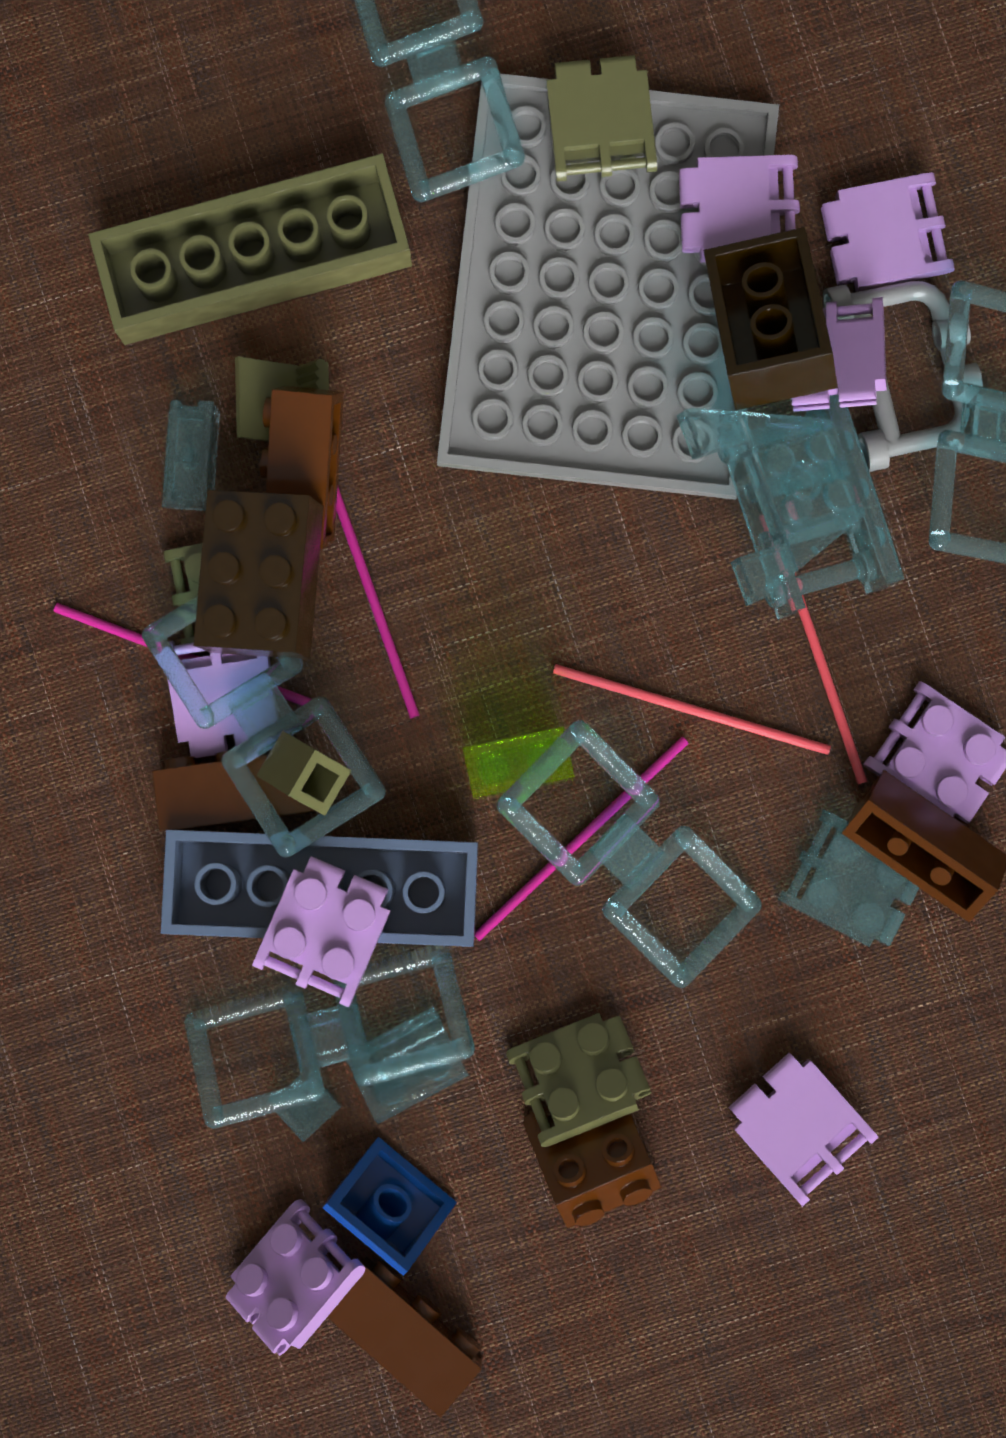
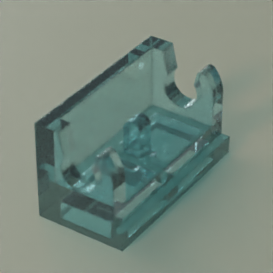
(190, 455)

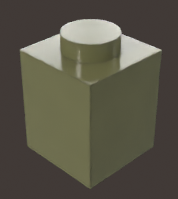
(303, 773)

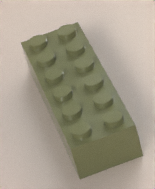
(250, 249)

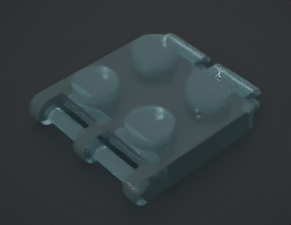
(849, 888)

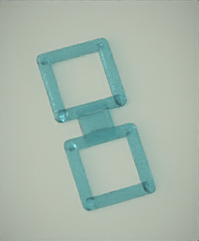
(436, 71)
(981, 425)
(263, 716)
(629, 854)
(327, 1038)

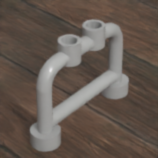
(886, 440)

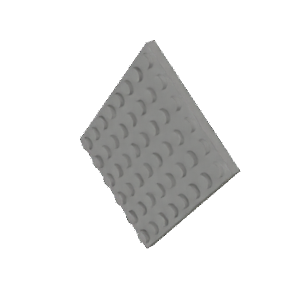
(582, 311)

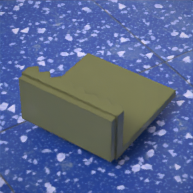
(255, 383)

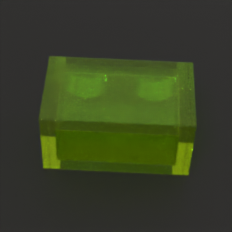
(500, 763)

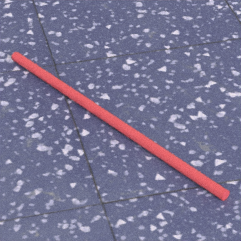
(832, 695)
(692, 709)

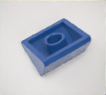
(389, 1205)

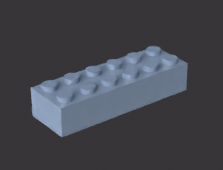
(235, 881)

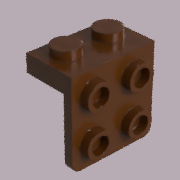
(594, 1169)

